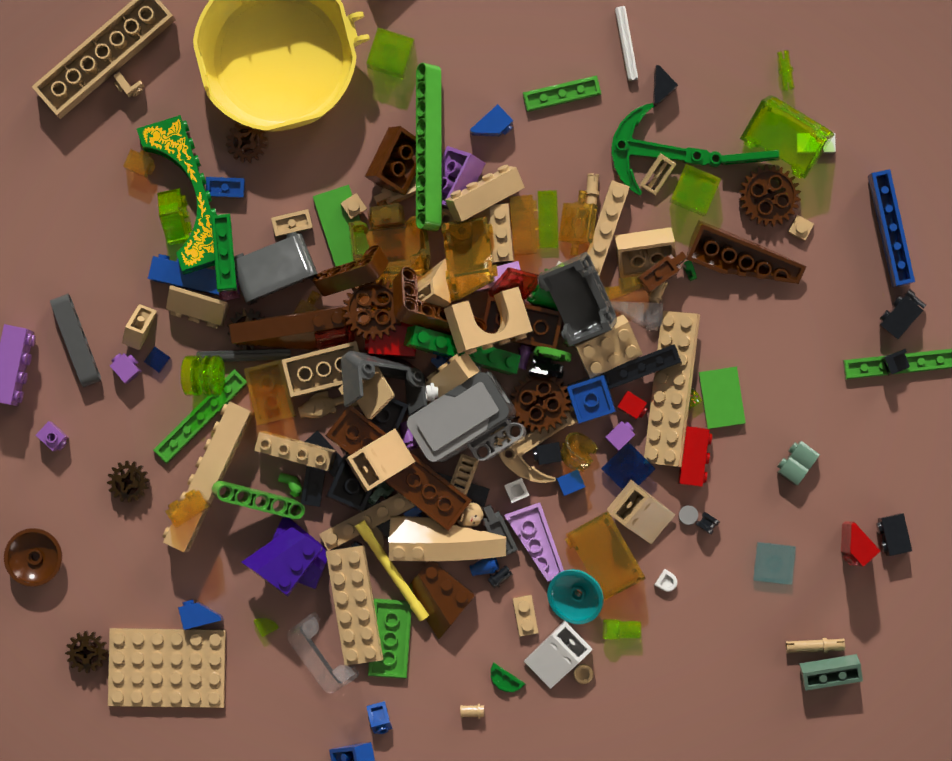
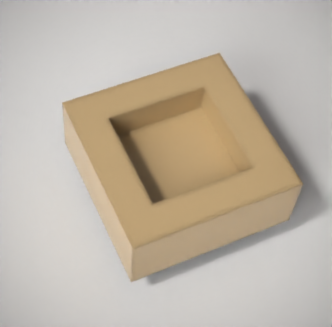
(353, 206)
(800, 228)

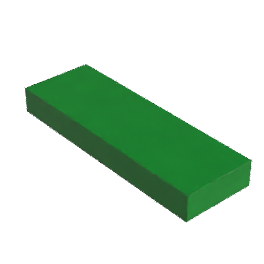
(750, 157)

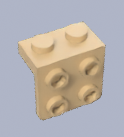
(376, 394)

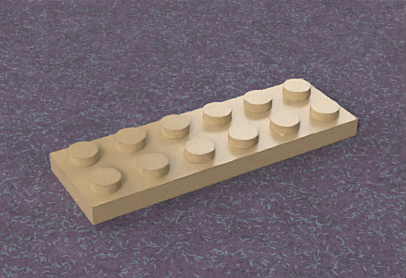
(354, 605)

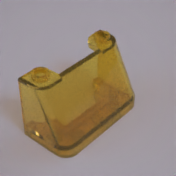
(402, 245)
(468, 256)
(605, 555)

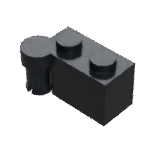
(902, 314)

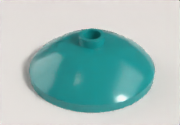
(569, 603)

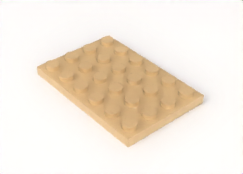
(166, 667)

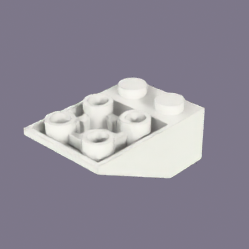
(558, 654)

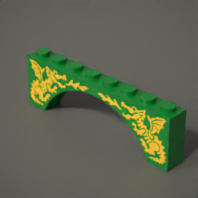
(170, 141)

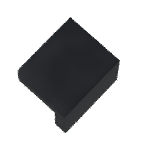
(895, 362)

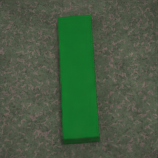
(223, 252)

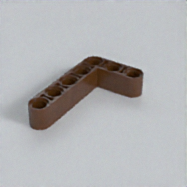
(417, 312)

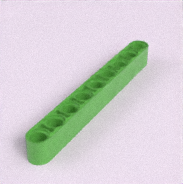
(428, 147)

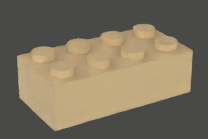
(316, 370)

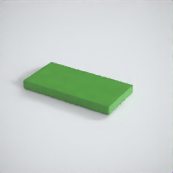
(336, 222)
(394, 633)

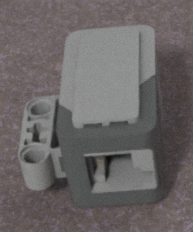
(465, 420)

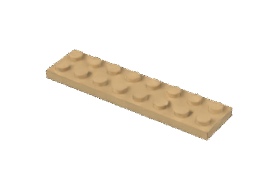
(672, 391)

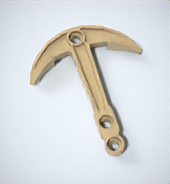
(531, 440)

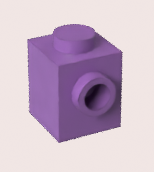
(125, 367)
(52, 436)

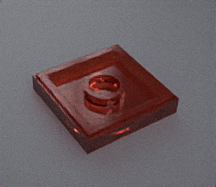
(515, 278)

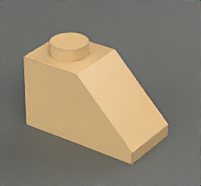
(138, 327)

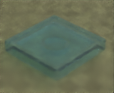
(774, 563)

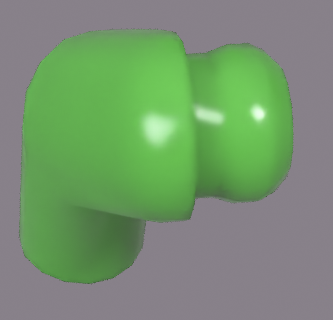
(292, 482)

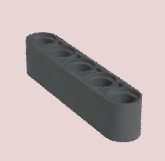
(75, 340)

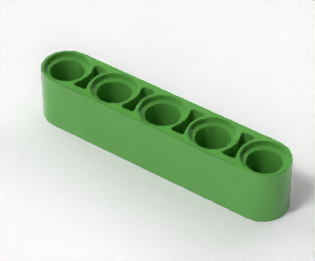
(250, 496)

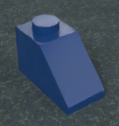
(493, 123)
(197, 614)
(353, 752)

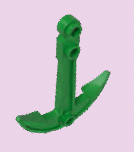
(640, 148)

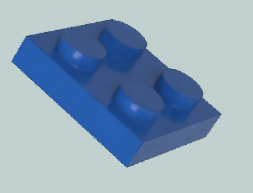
(591, 399)

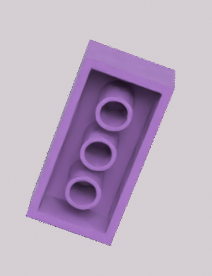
(14, 358)

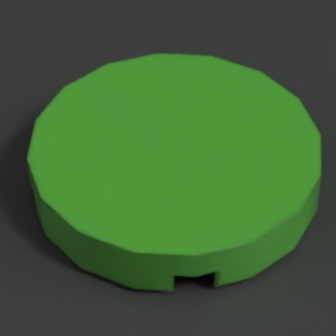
(555, 354)

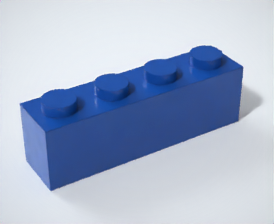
(170, 273)

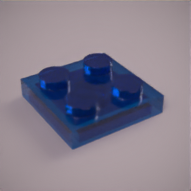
(628, 465)

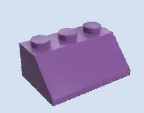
(458, 171)

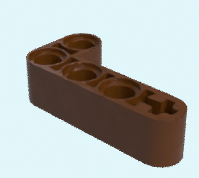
(352, 274)

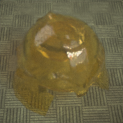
(577, 450)

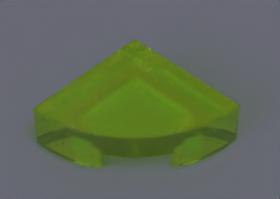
(265, 626)

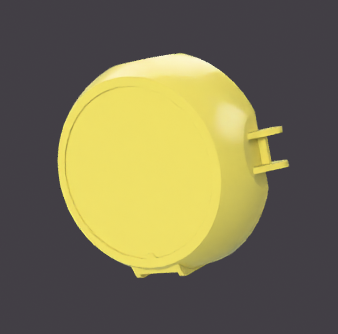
(276, 59)

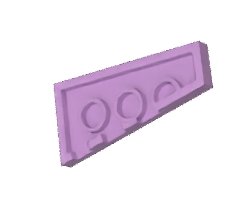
(536, 537)

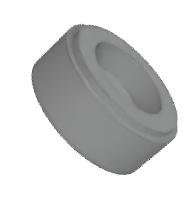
(688, 515)

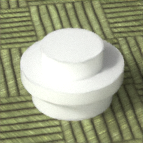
(431, 392)

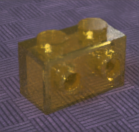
(188, 508)

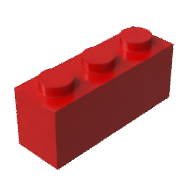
(695, 456)

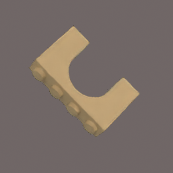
(469, 336)

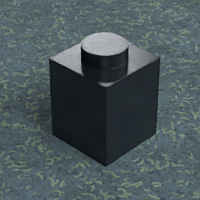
(547, 453)

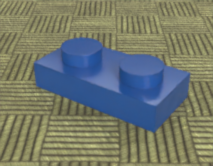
(226, 187)

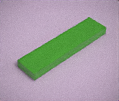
(562, 93)

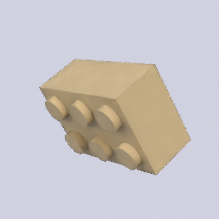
(609, 349)

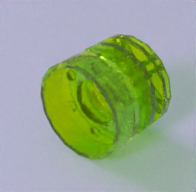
(202, 375)

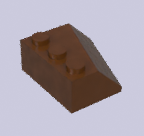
(440, 596)

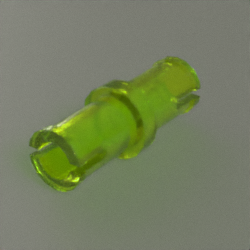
(785, 70)

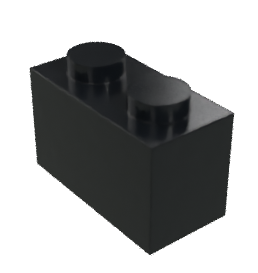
(894, 534)

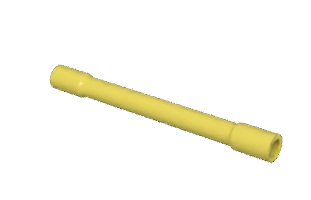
(415, 604)

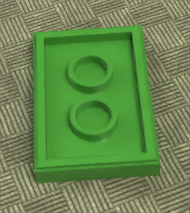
(722, 397)

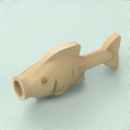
(320, 405)

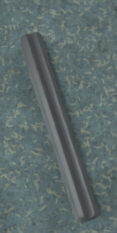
(249, 355)

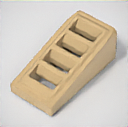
(468, 465)

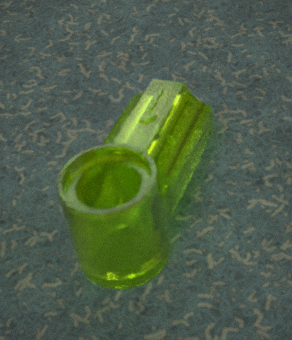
(621, 629)

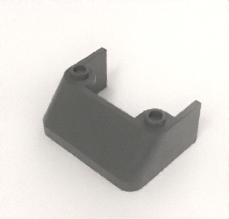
(361, 366)

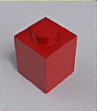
(632, 405)

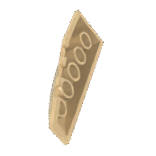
(427, 541)

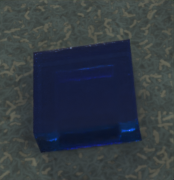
(157, 359)

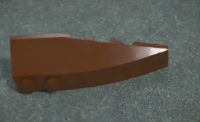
(739, 256)
(288, 330)

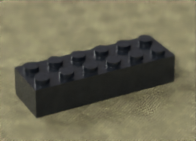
(345, 486)

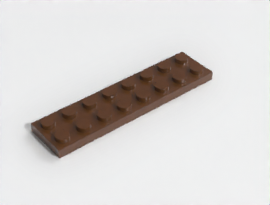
(415, 483)

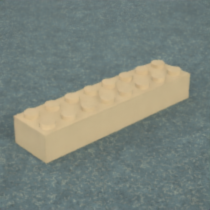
(102, 54)
(211, 469)

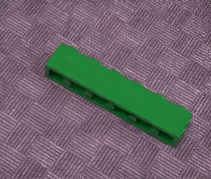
(444, 346)

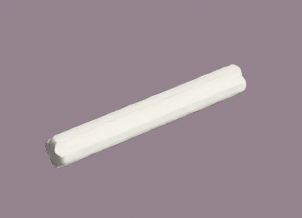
(626, 43)

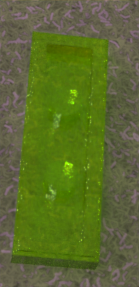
(548, 219)

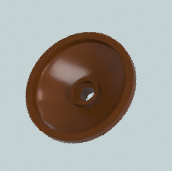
(19, 557)

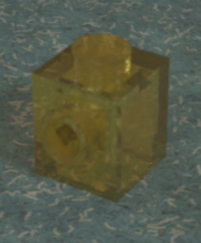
(139, 163)

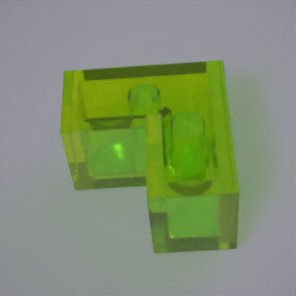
(173, 216)

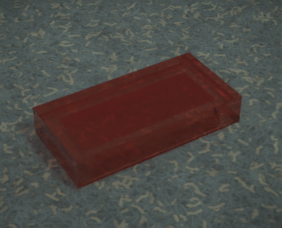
(334, 337)

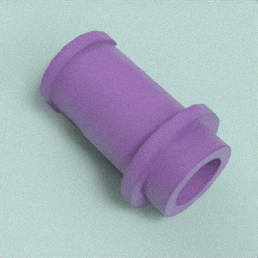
(525, 352)

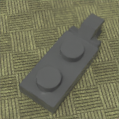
(495, 524)

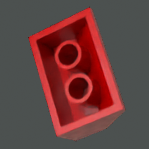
(856, 545)

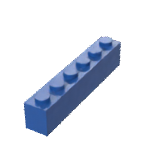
(891, 228)

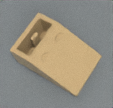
(434, 287)
(380, 460)
(640, 512)

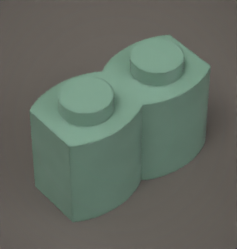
(797, 463)

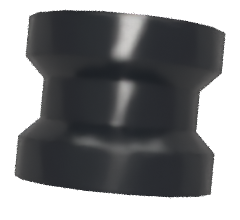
(707, 523)

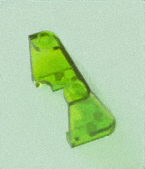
(789, 131)

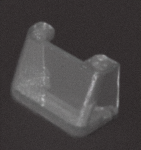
(301, 642)

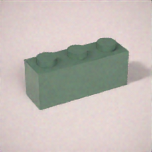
(831, 672)

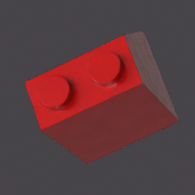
(392, 345)

